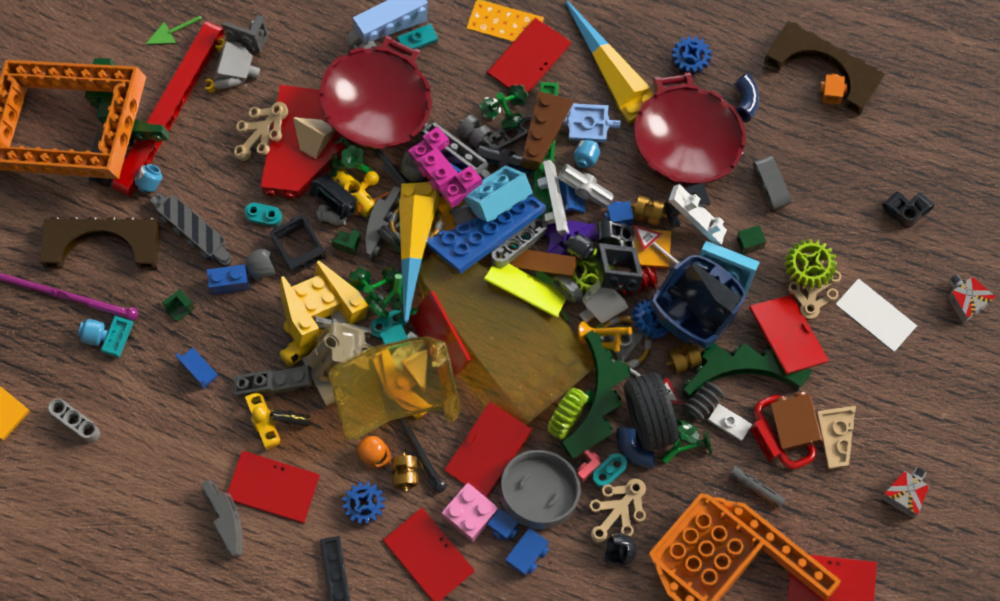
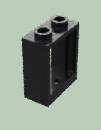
(618, 256)
(305, 260)

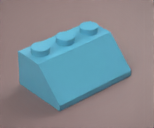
(498, 193)
(737, 265)

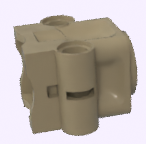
(334, 346)

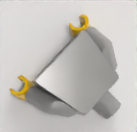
(232, 67)

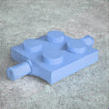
(589, 122)

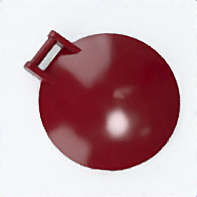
(376, 95)
(688, 132)

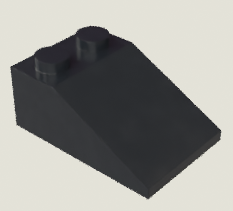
(706, 296)

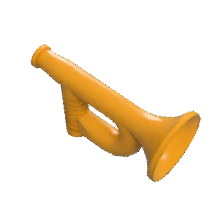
(617, 332)

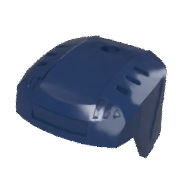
(677, 315)

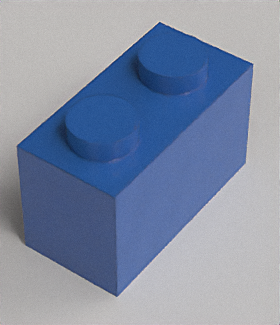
(228, 279)
(527, 552)

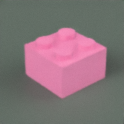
(469, 512)

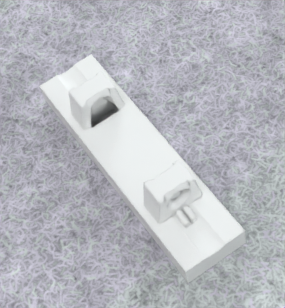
(558, 214)
(697, 214)

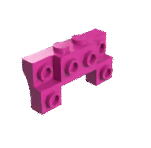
(440, 172)

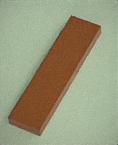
(545, 262)

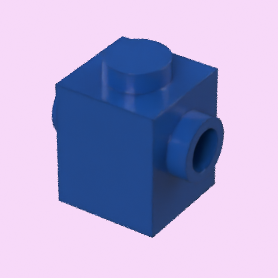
(619, 213)
(503, 526)

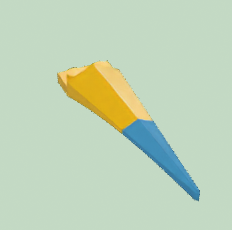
(623, 82)
(416, 212)

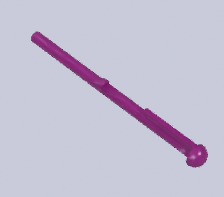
(131, 313)

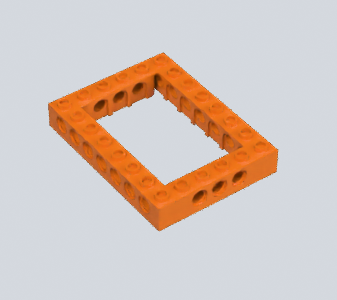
(123, 81)

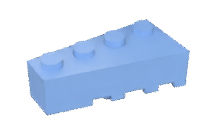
(390, 18)

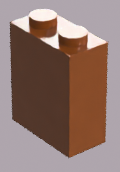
(796, 421)

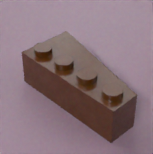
(546, 121)

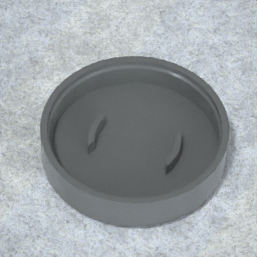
(539, 489)

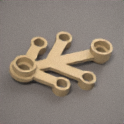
(262, 129)
(811, 302)
(619, 507)

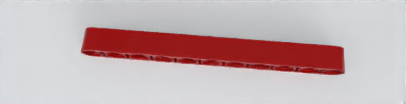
(170, 104)

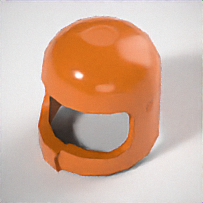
(372, 451)

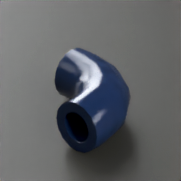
(749, 97)
(632, 450)

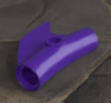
(557, 242)

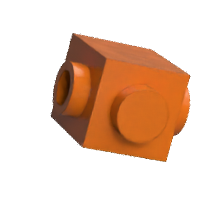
(833, 89)

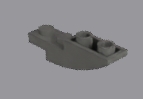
(380, 216)
(273, 382)
(229, 523)

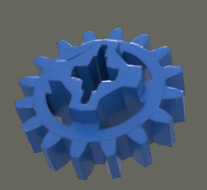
(691, 55)
(647, 321)
(370, 508)

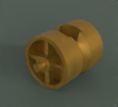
(648, 210)
(682, 357)
(404, 469)

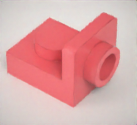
(588, 469)

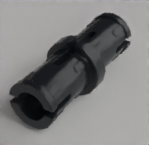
(289, 417)

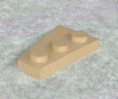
(836, 431)

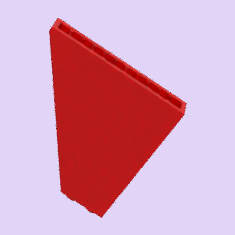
(287, 168)

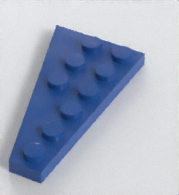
(477, 238)

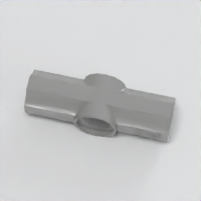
(585, 186)

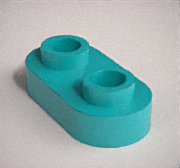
(262, 214)
(385, 323)
(609, 471)

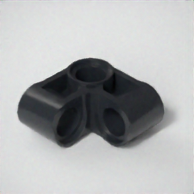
(898, 206)
(615, 234)

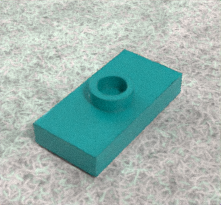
(419, 37)
(117, 336)

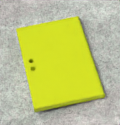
(527, 288)

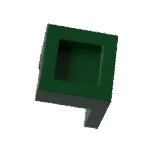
(751, 239)
(347, 242)
(178, 305)

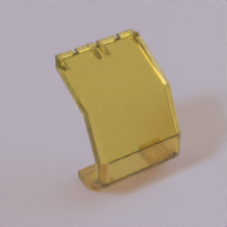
(394, 384)

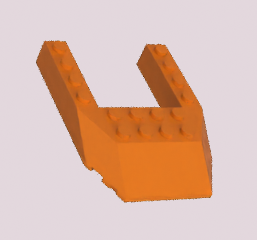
(718, 542)

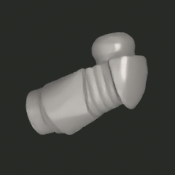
(328, 216)

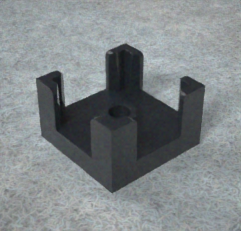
(672, 212)

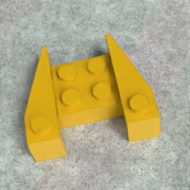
(319, 297)

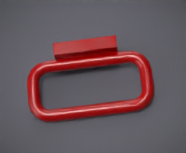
(769, 442)

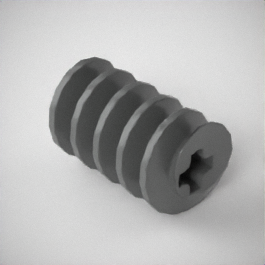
(702, 400)

